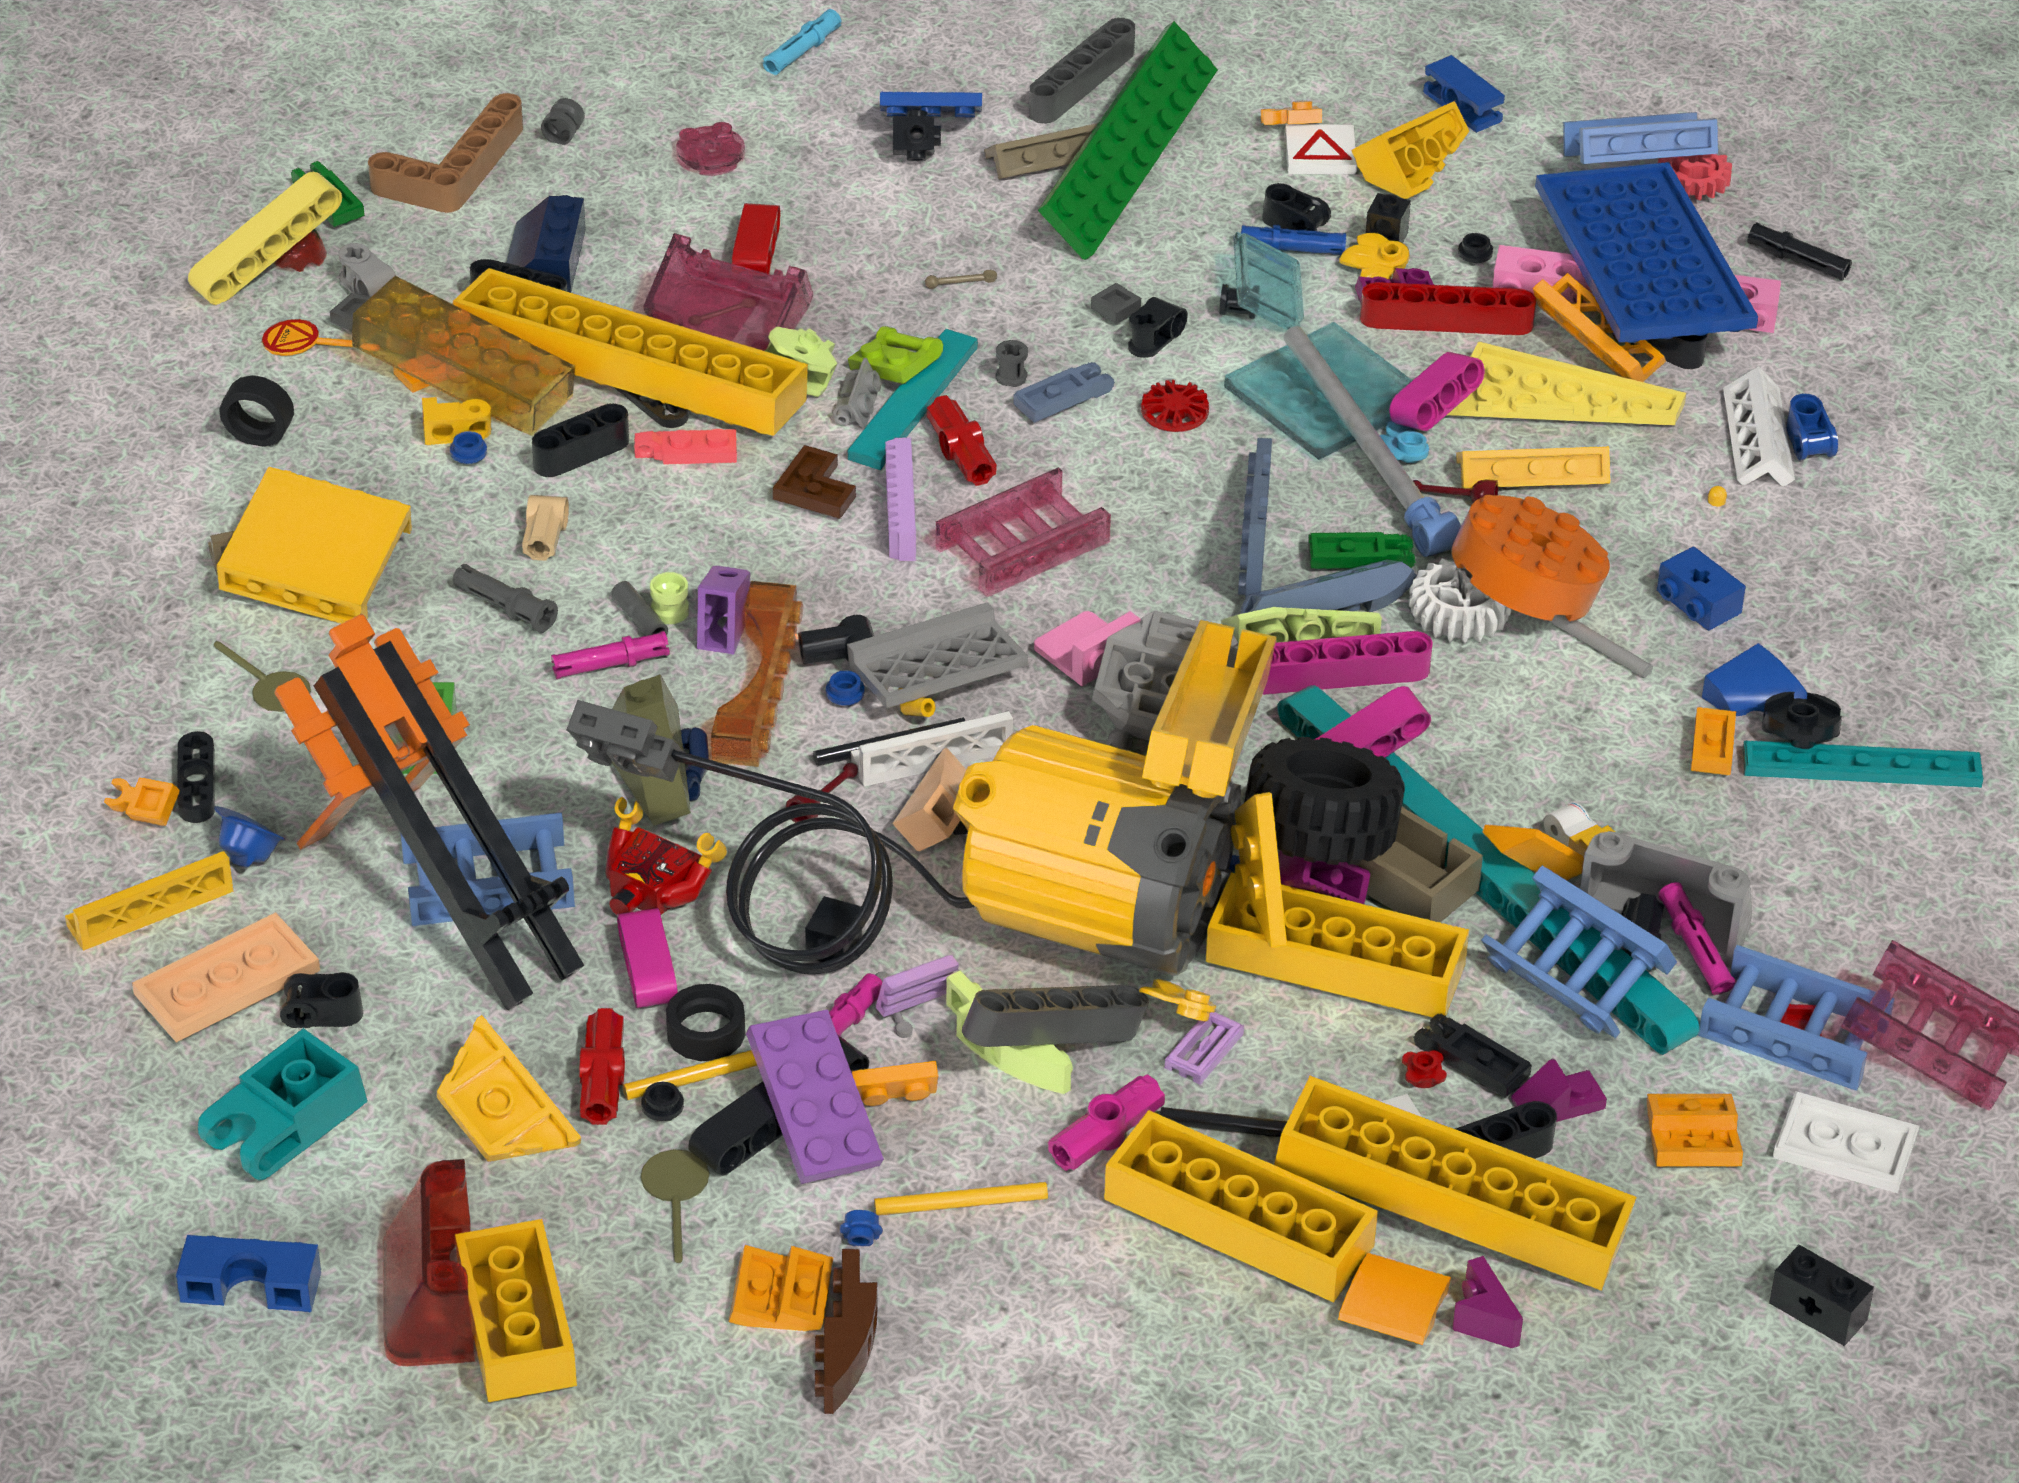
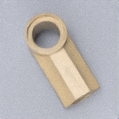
(544, 521)

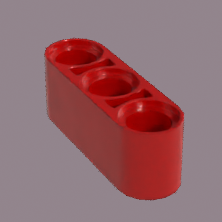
(757, 237)

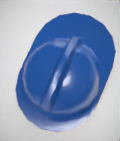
(245, 838)

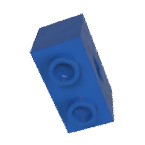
(1700, 588)

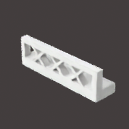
(1766, 421)
(918, 751)

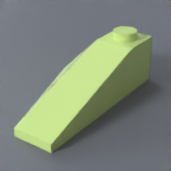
(1305, 624)

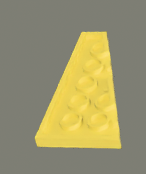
(1554, 390)

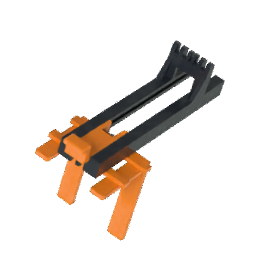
(390, 688)

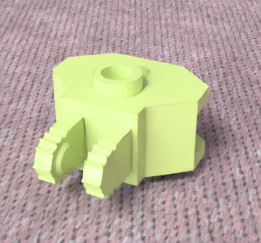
(808, 349)

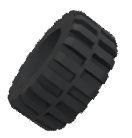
(1329, 799)

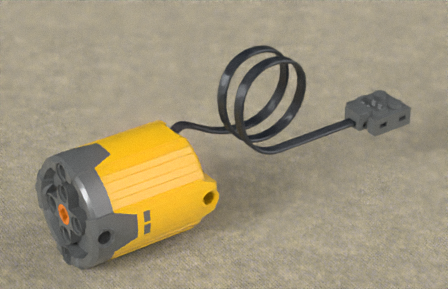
(1054, 848)

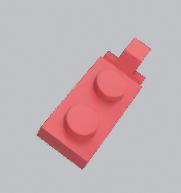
(687, 446)

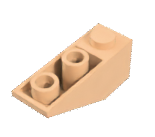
(929, 811)

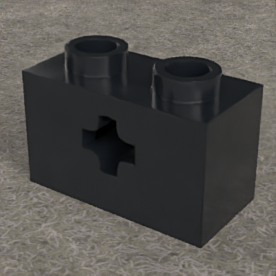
(1821, 1295)

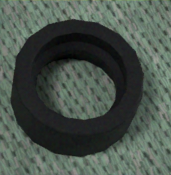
(265, 393)
(705, 1045)

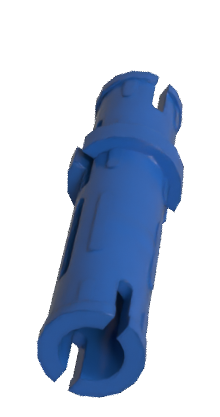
(1298, 239)

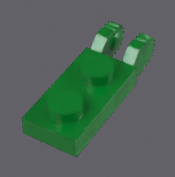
(350, 207)
(1358, 549)

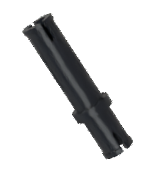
(1787, 246)

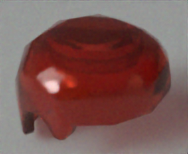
(306, 251)

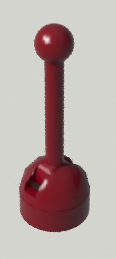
(1479, 490)
(849, 771)

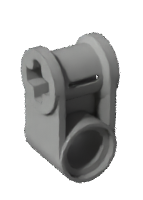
(362, 270)

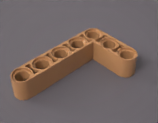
(461, 171)

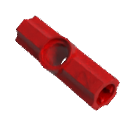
(961, 440)
(602, 1066)

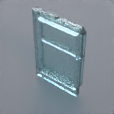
(1268, 281)

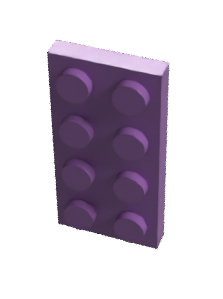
(814, 1096)

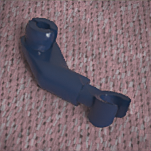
(697, 743)

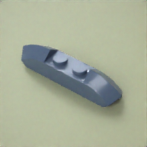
(1371, 584)

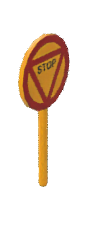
(296, 337)

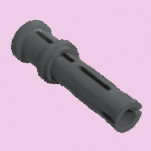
(517, 602)

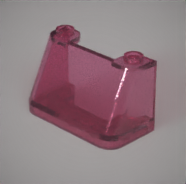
(725, 297)

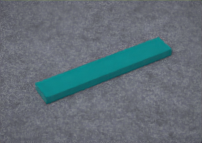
(911, 400)
(1863, 764)

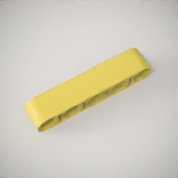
(265, 238)

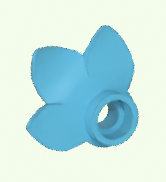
(1405, 443)

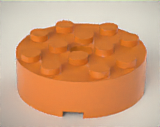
(1530, 557)

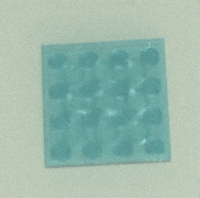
(1293, 403)

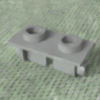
(858, 396)

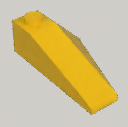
(1411, 153)

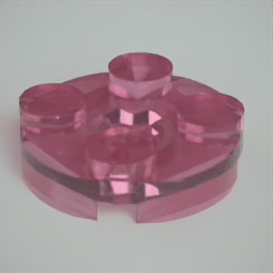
(695, 144)

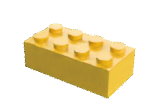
(516, 1311)

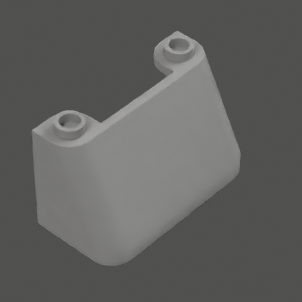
(1624, 867)

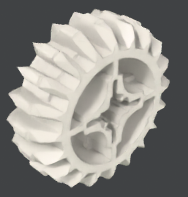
(1452, 605)

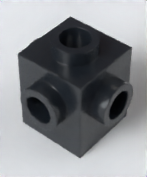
(906, 126)

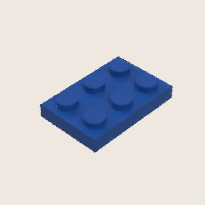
(962, 103)

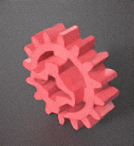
(1701, 173)

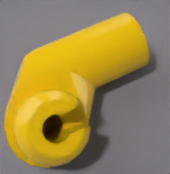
(920, 707)

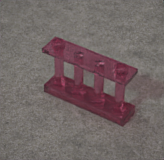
(1032, 556)
(1951, 997)

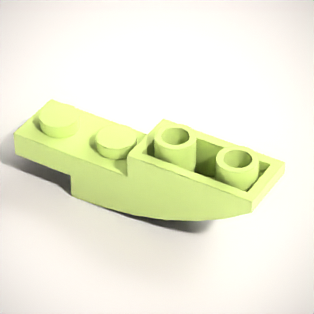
(1033, 1064)

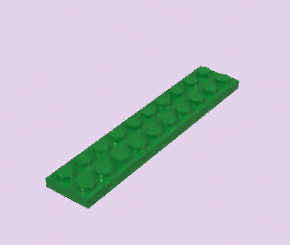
(1128, 141)

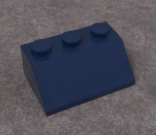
(551, 237)

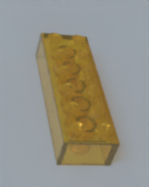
(462, 355)

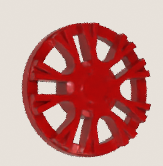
(1176, 405)

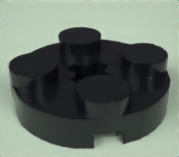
(1802, 719)

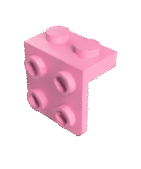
(1080, 644)

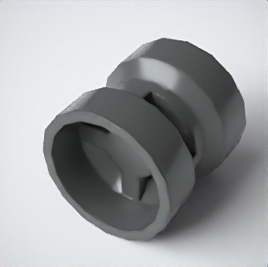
(562, 121)

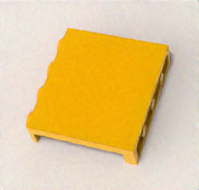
(312, 546)

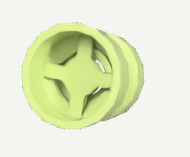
(669, 597)

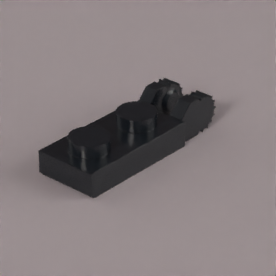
(1474, 1054)

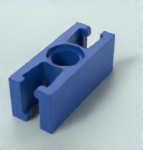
(1469, 91)

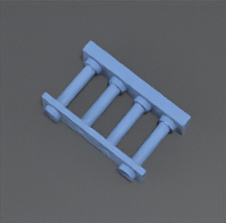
(1640, 137)
(524, 833)
(1584, 913)
(1780, 1042)

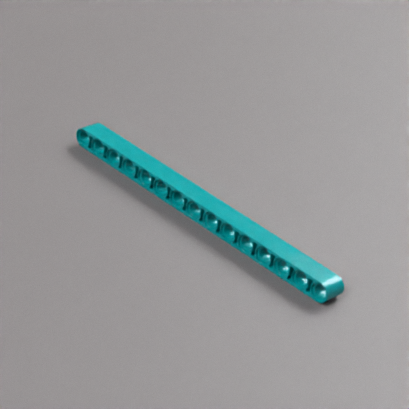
(1510, 889)

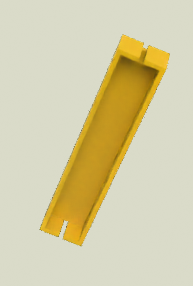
(1208, 711)

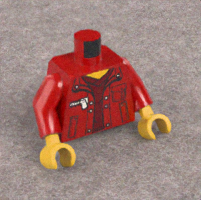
(652, 870)

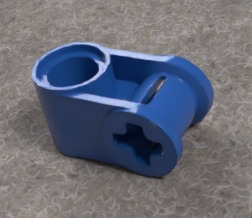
(1810, 427)

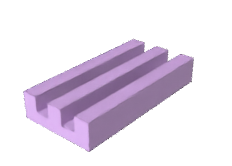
(915, 985)
(1190, 1067)

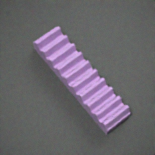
(900, 499)

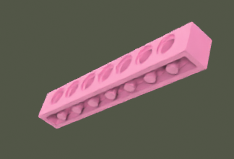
(1527, 267)

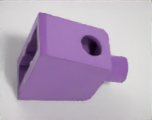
(722, 595)

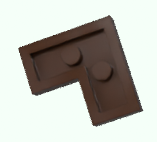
(809, 486)

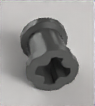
(1011, 360)

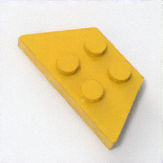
(1259, 865)
(500, 1101)

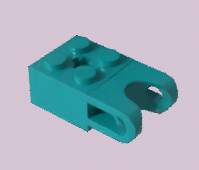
(284, 1104)

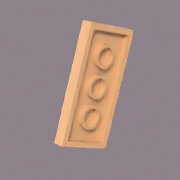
(224, 977)

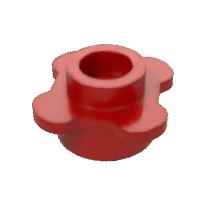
(1424, 1068)

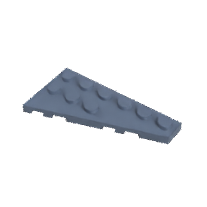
(1255, 518)

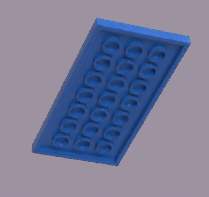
(1645, 252)

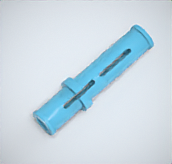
(810, 35)

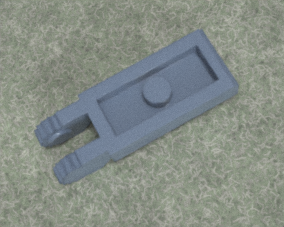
(1062, 391)

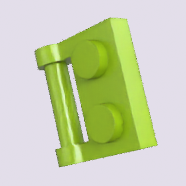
(897, 363)

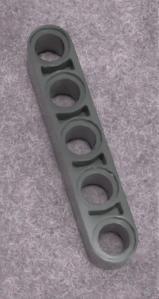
(1081, 70)
(1054, 1015)

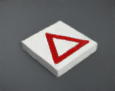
(1320, 149)

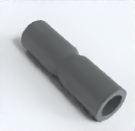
(637, 609)

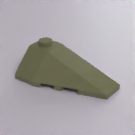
(657, 797)

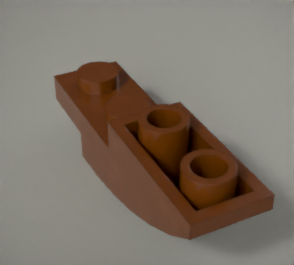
(847, 1334)

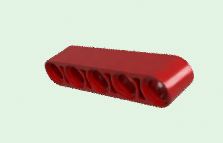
(1448, 308)

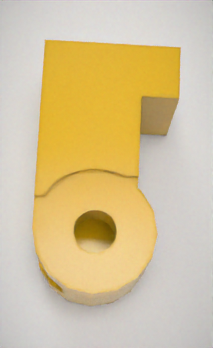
(447, 420)

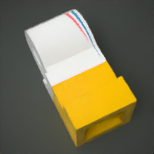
(1572, 827)

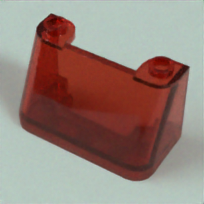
(422, 1289)

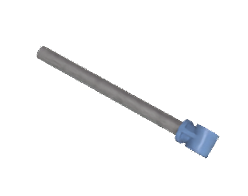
(1430, 529)

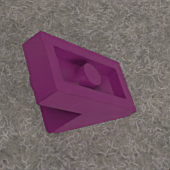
(1568, 1094)
(1487, 1307)

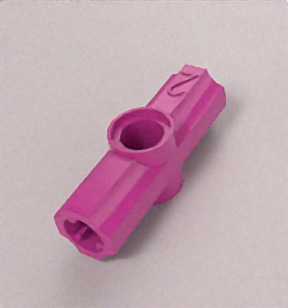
(1106, 1122)

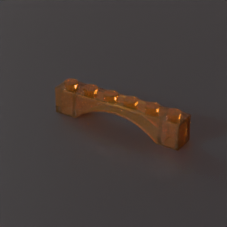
(742, 724)

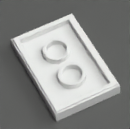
(1846, 1142)

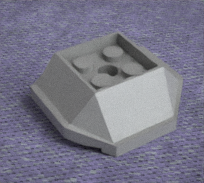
(1141, 667)

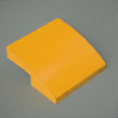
(1694, 1130)
(781, 1289)
(1394, 1298)

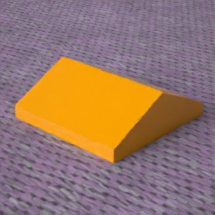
(1535, 848)

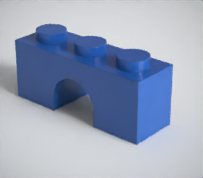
(216, 1264)

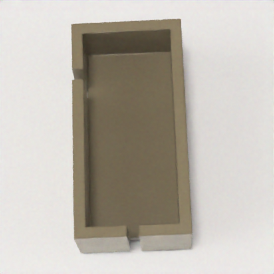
(1412, 871)

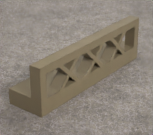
(1038, 152)

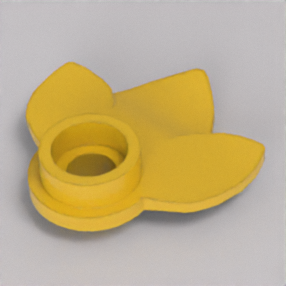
(1376, 255)
(1190, 1002)

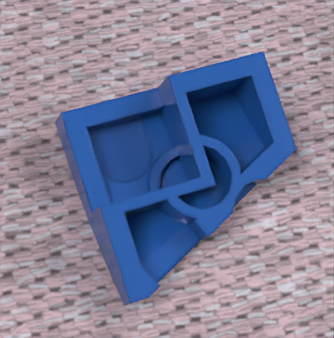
(1749, 681)

